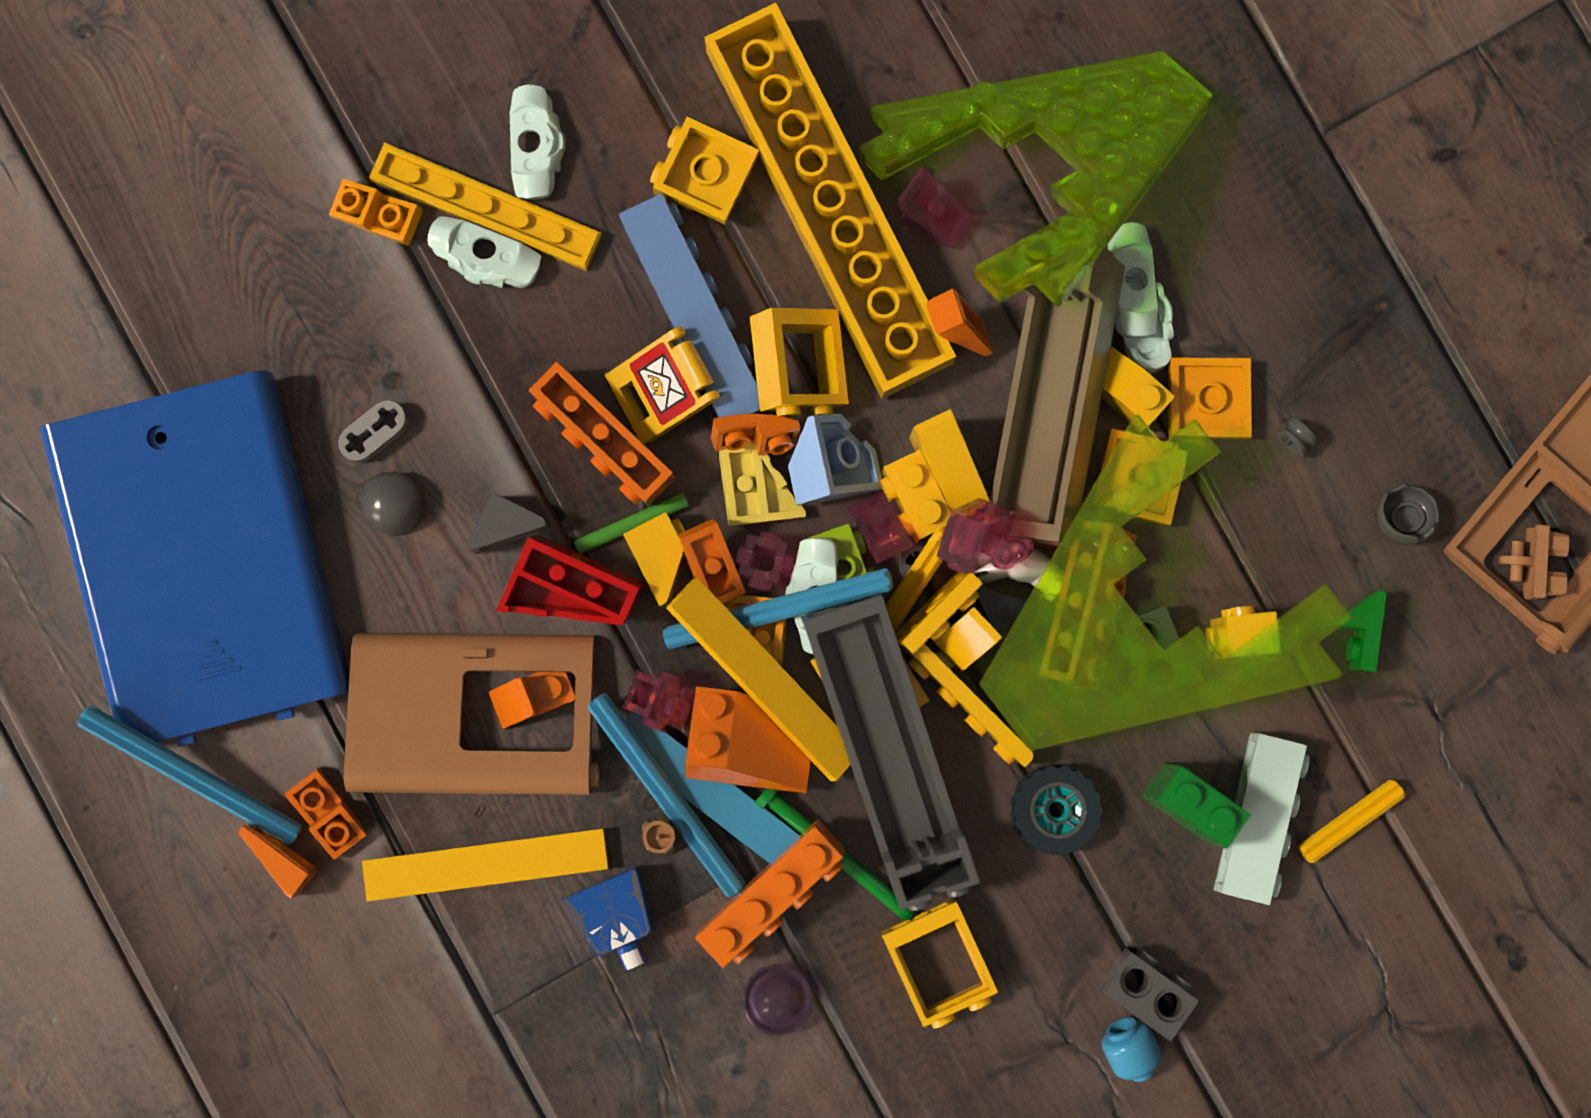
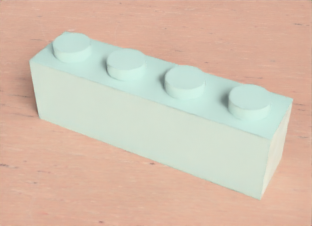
(1269, 794)

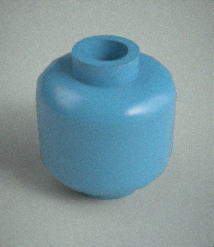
(1131, 1049)

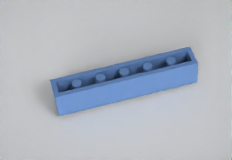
(690, 302)

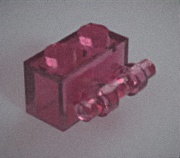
(981, 536)

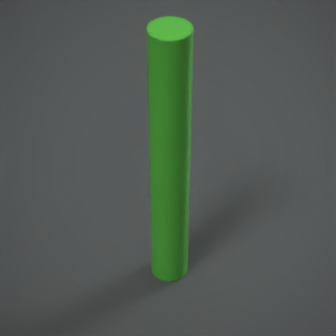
(626, 524)

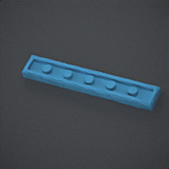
(719, 801)

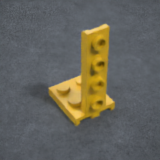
(932, 622)

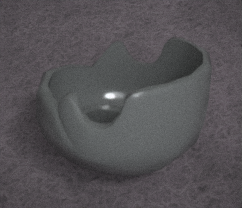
(392, 503)
(1407, 514)

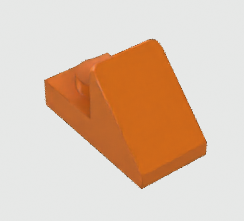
(711, 560)
(531, 696)

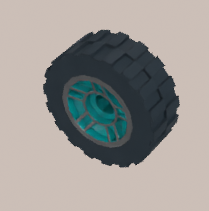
(1076, 822)

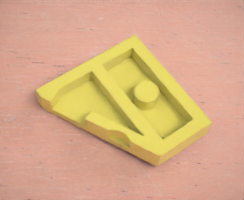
(755, 489)

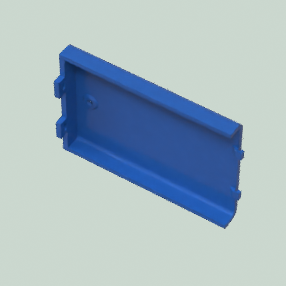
(196, 558)

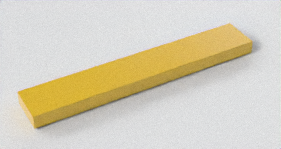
(485, 206)
(761, 677)
(485, 864)

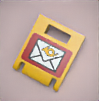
(666, 383)

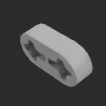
(379, 439)

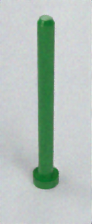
(851, 865)

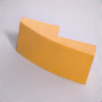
(375, 212)

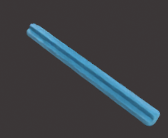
(795, 604)
(189, 774)
(666, 795)

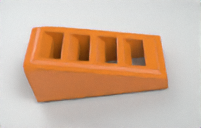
(958, 322)
(284, 864)

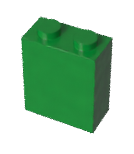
(1195, 805)

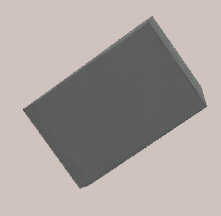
(504, 523)

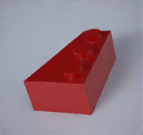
(568, 585)

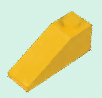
(1133, 390)

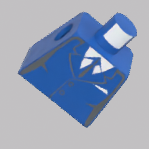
(614, 916)

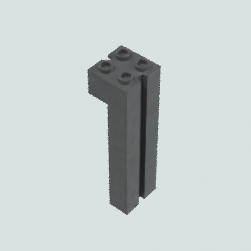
(890, 752)

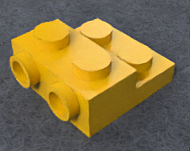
(703, 170)

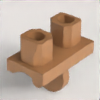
(1539, 545)

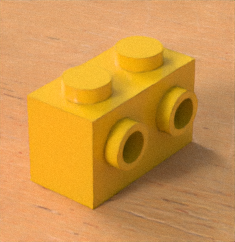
(916, 495)
(1237, 628)

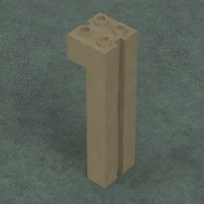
(1056, 403)

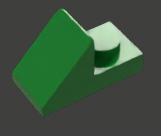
(1367, 624)

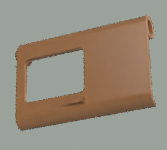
(1564, 459)
(409, 715)

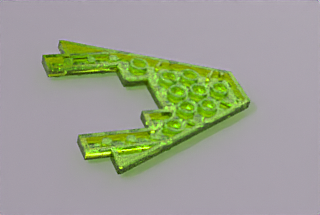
(1105, 119)
(1085, 659)

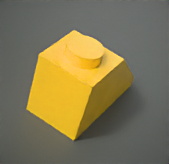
(658, 554)
(965, 640)

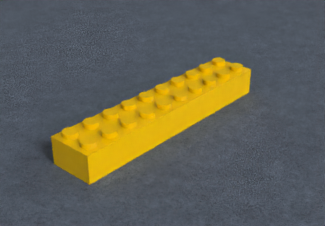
(828, 200)

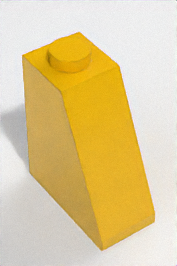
(948, 459)

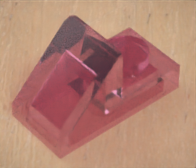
(934, 208)
(880, 527)

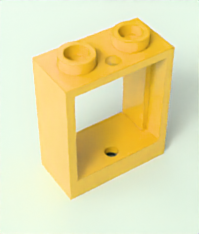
(770, 360)
(921, 924)

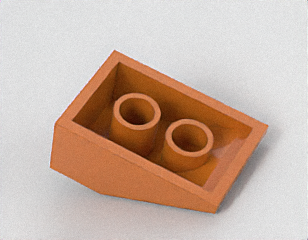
(741, 744)

